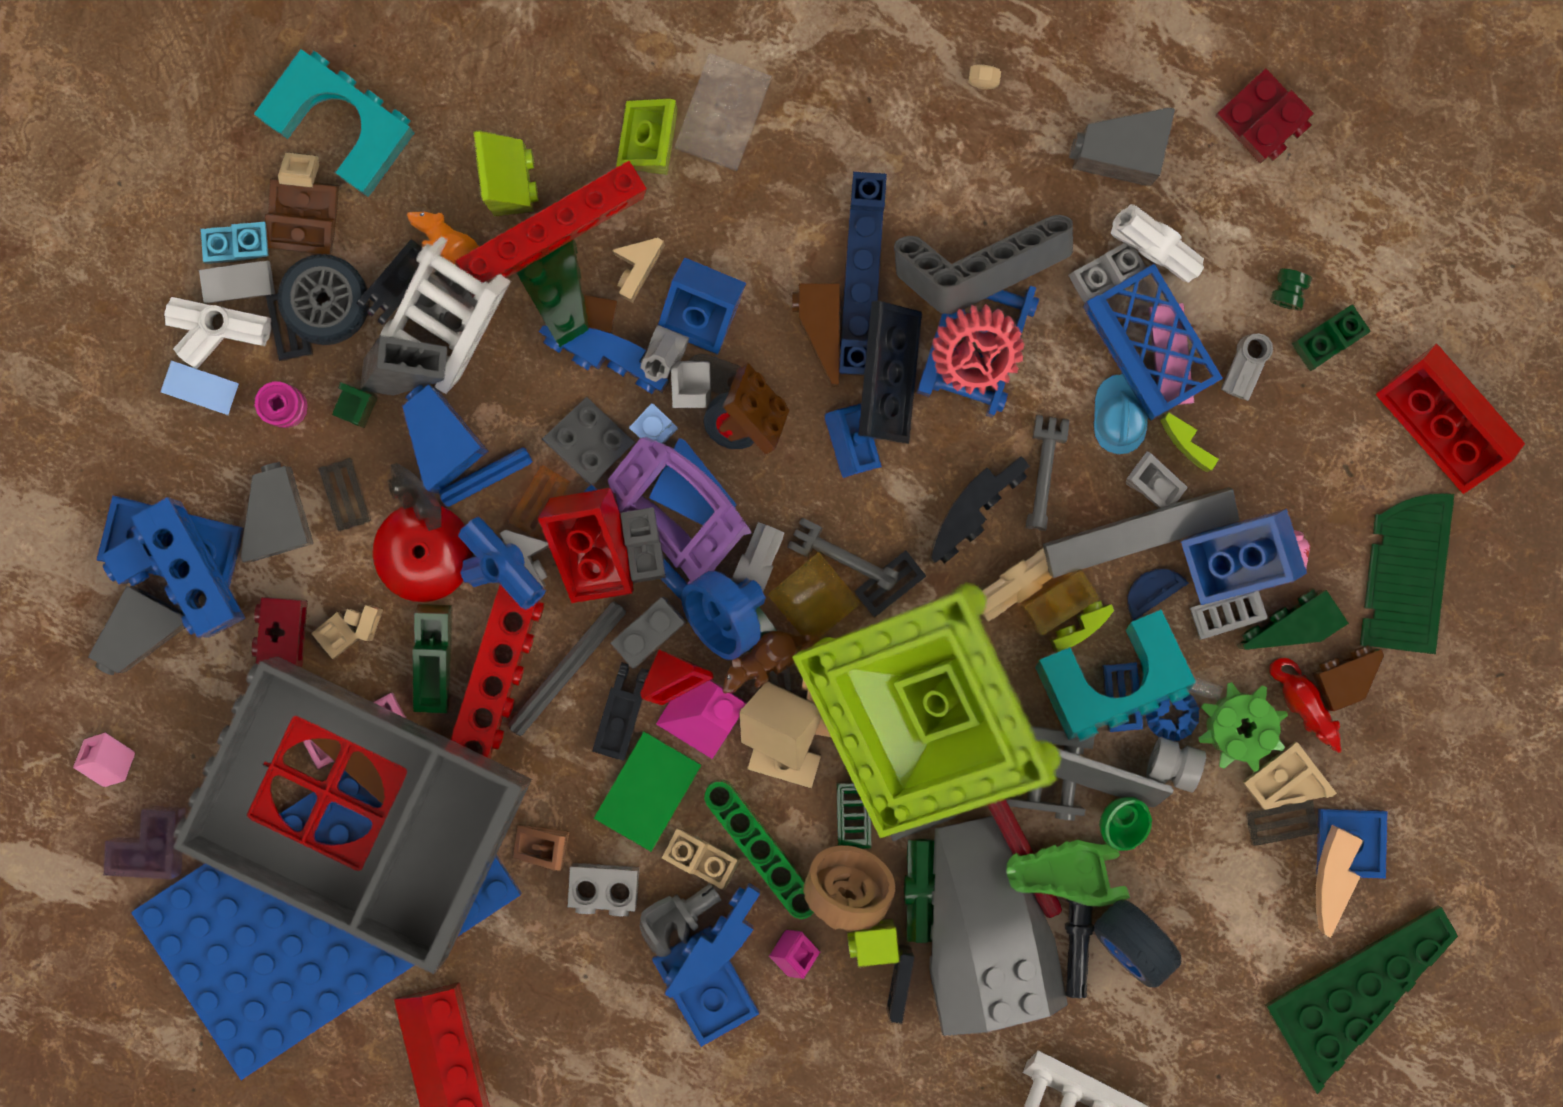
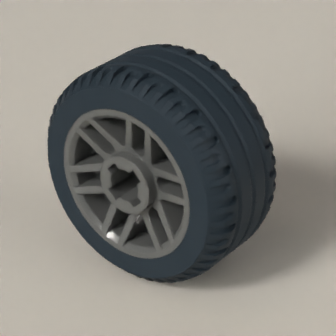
(313, 279)

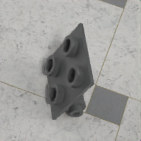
(588, 441)

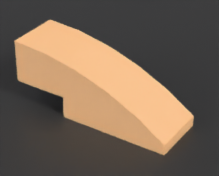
(1334, 879)

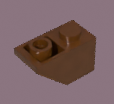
(1348, 680)

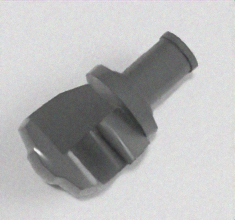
(673, 914)

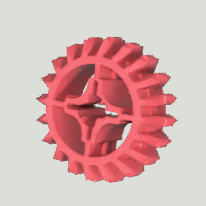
(956, 364)

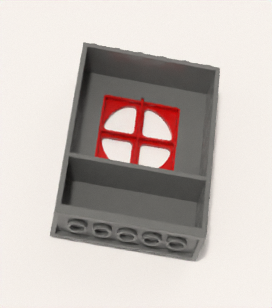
(427, 844)

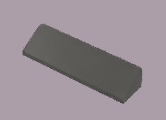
(1111, 779)

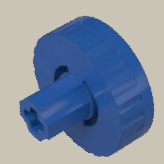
(723, 613)

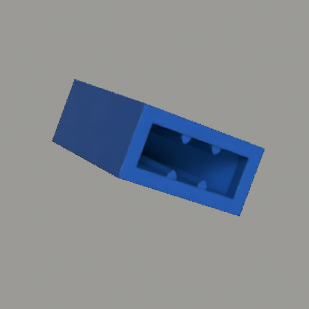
(680, 495)

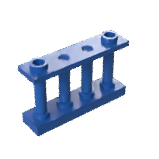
(996, 400)

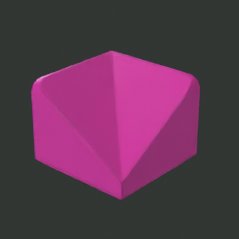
(794, 954)

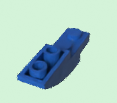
(596, 346)
(708, 955)

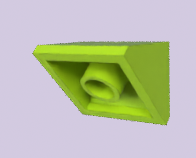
(648, 135)

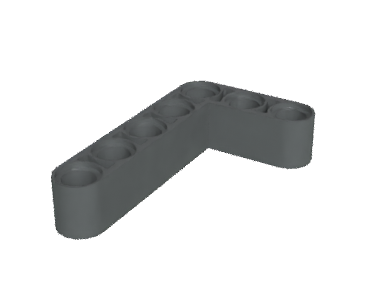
(985, 271)

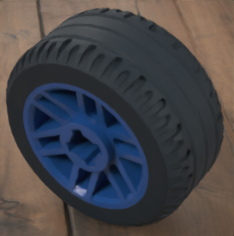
(1137, 943)

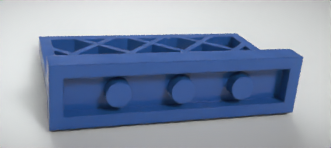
(1124, 349)

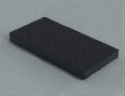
(890, 372)

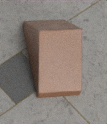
(541, 846)

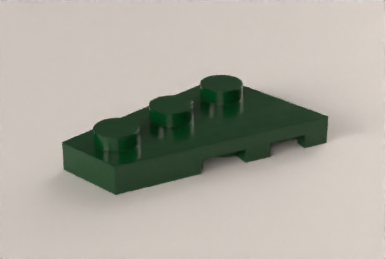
(557, 292)

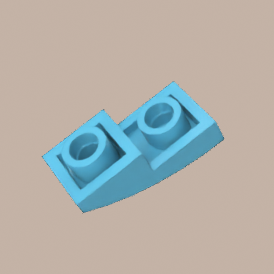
(234, 242)

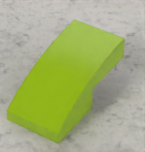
(1181, 435)

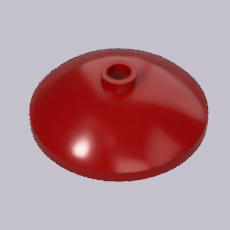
(426, 577)

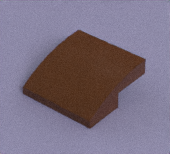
(302, 217)

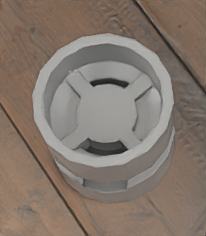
(1179, 765)

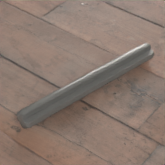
(566, 668)

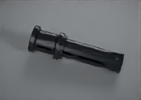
(1079, 930)

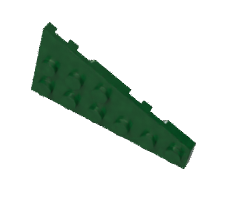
(1348, 1001)

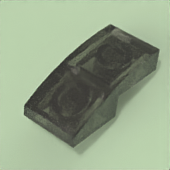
(412, 493)

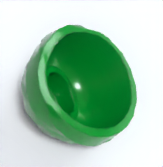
(1125, 823)

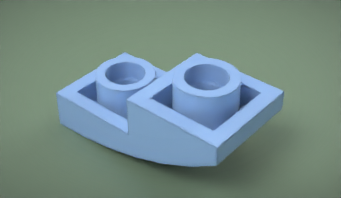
(199, 387)

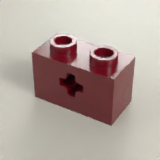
(288, 616)

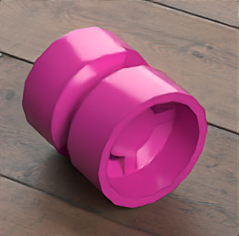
(280, 404)

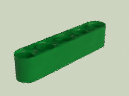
(756, 831)

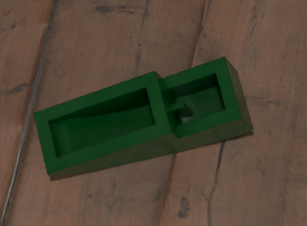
(431, 658)

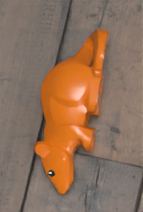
(434, 227)

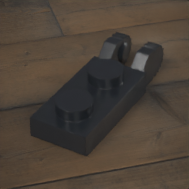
(619, 716)

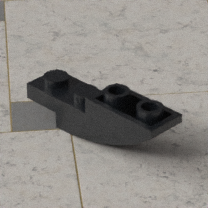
(964, 516)

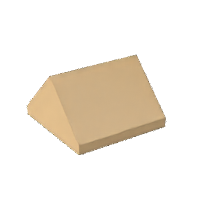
(779, 724)

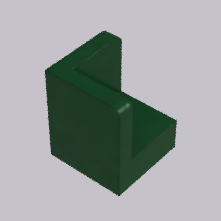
(354, 405)

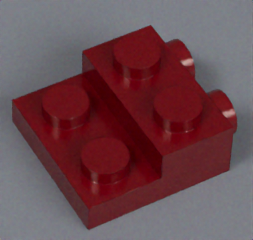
(1265, 116)

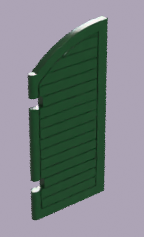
(1408, 574)

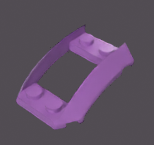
(713, 539)

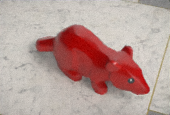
(1305, 699)

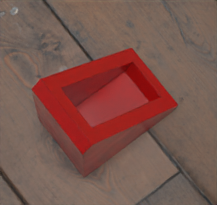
(671, 678)

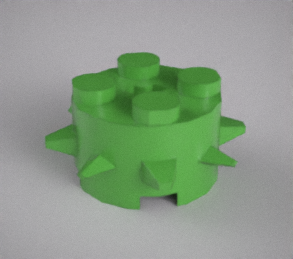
(1226, 717)

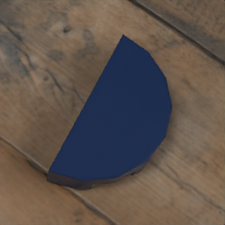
(1151, 590)

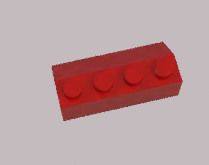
(1450, 419)
(441, 1048)

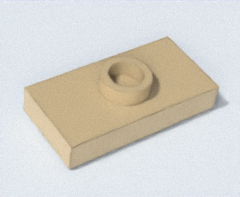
(766, 765)

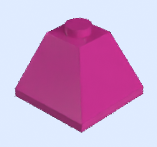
(702, 717)

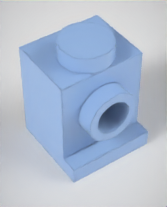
(654, 425)

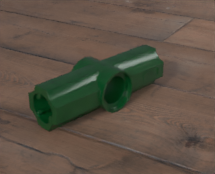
(918, 890)

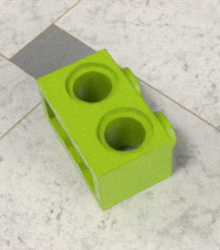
(875, 944)

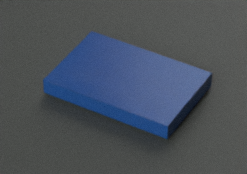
(714, 1004)

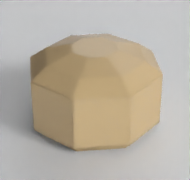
(984, 76)

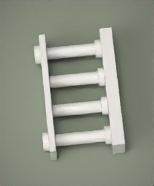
(474, 318)
(1073, 1085)

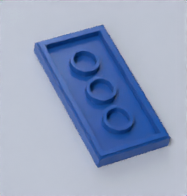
(220, 538)

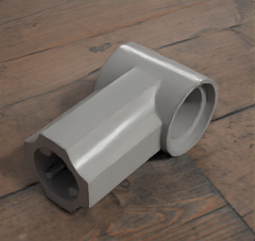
(663, 352)
(1246, 369)
(758, 559)

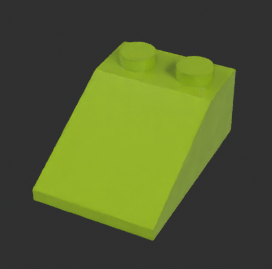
(505, 174)

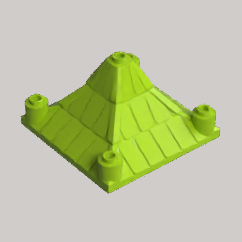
(925, 714)

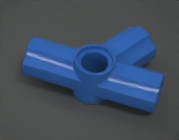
(498, 563)

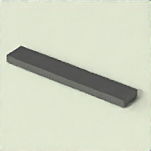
(1141, 532)

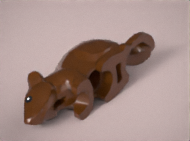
(771, 653)

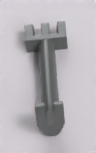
(1049, 436)
(885, 578)

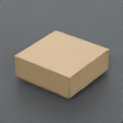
(298, 169)

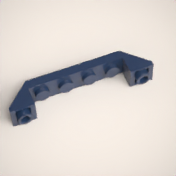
(861, 267)

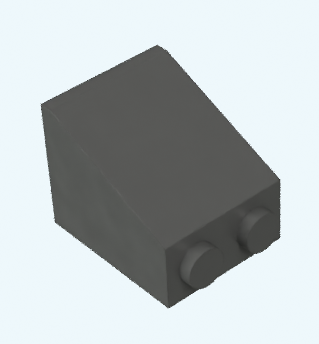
(1125, 147)

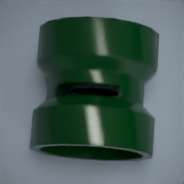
(1289, 293)

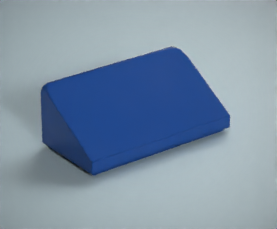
(853, 452)

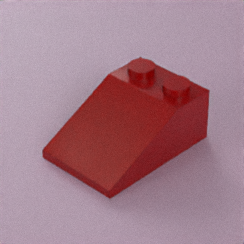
(588, 544)

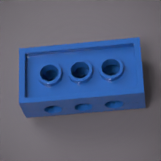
(154, 528)

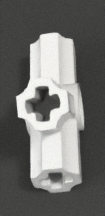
(1157, 243)
(202, 336)

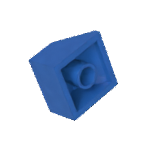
(701, 304)

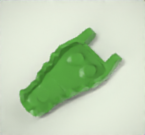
(1068, 871)

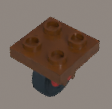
(747, 413)

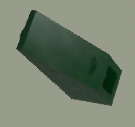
(1307, 622)

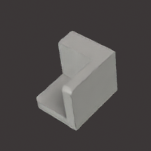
(691, 384)

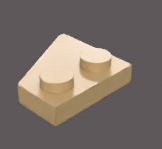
(1288, 780)

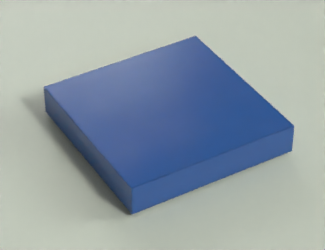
(1368, 826)

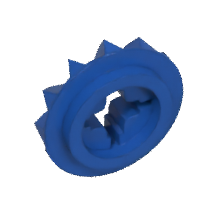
(1186, 722)

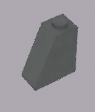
(402, 365)
(274, 515)
(135, 631)

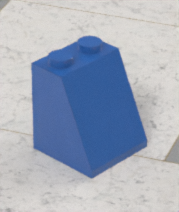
(439, 438)

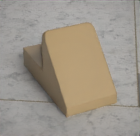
(643, 258)

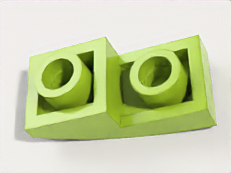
(1090, 621)

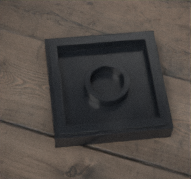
(900, 984)

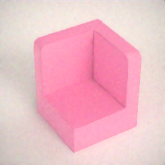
(104, 760)

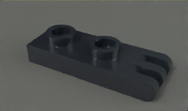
(393, 282)

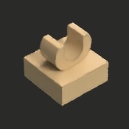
(365, 622)
(335, 635)

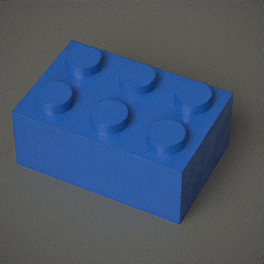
(1244, 557)

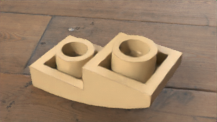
(701, 859)

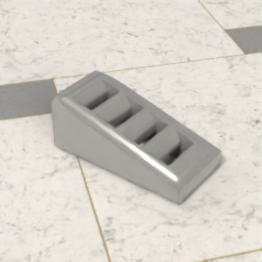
(1200, 622)

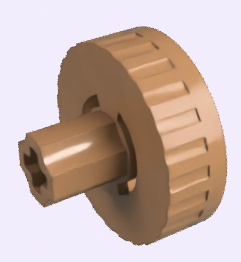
(843, 903)

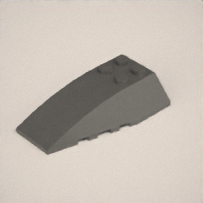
(990, 944)

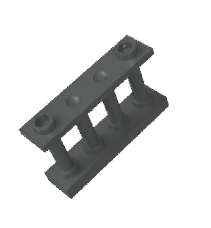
(1066, 809)

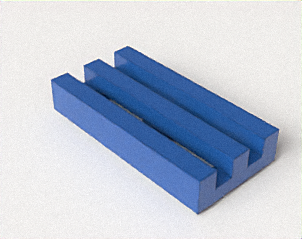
(1108, 686)

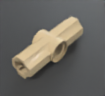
(1016, 585)

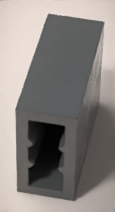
(648, 632)

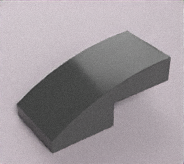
(643, 545)

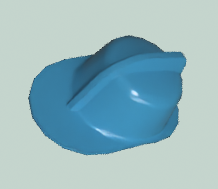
(1118, 416)

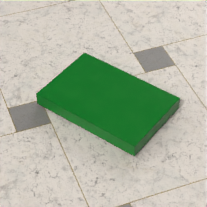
(647, 791)

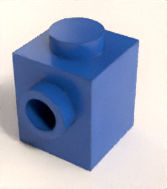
(128, 562)

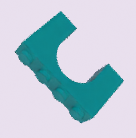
(311, 82)
(1084, 710)

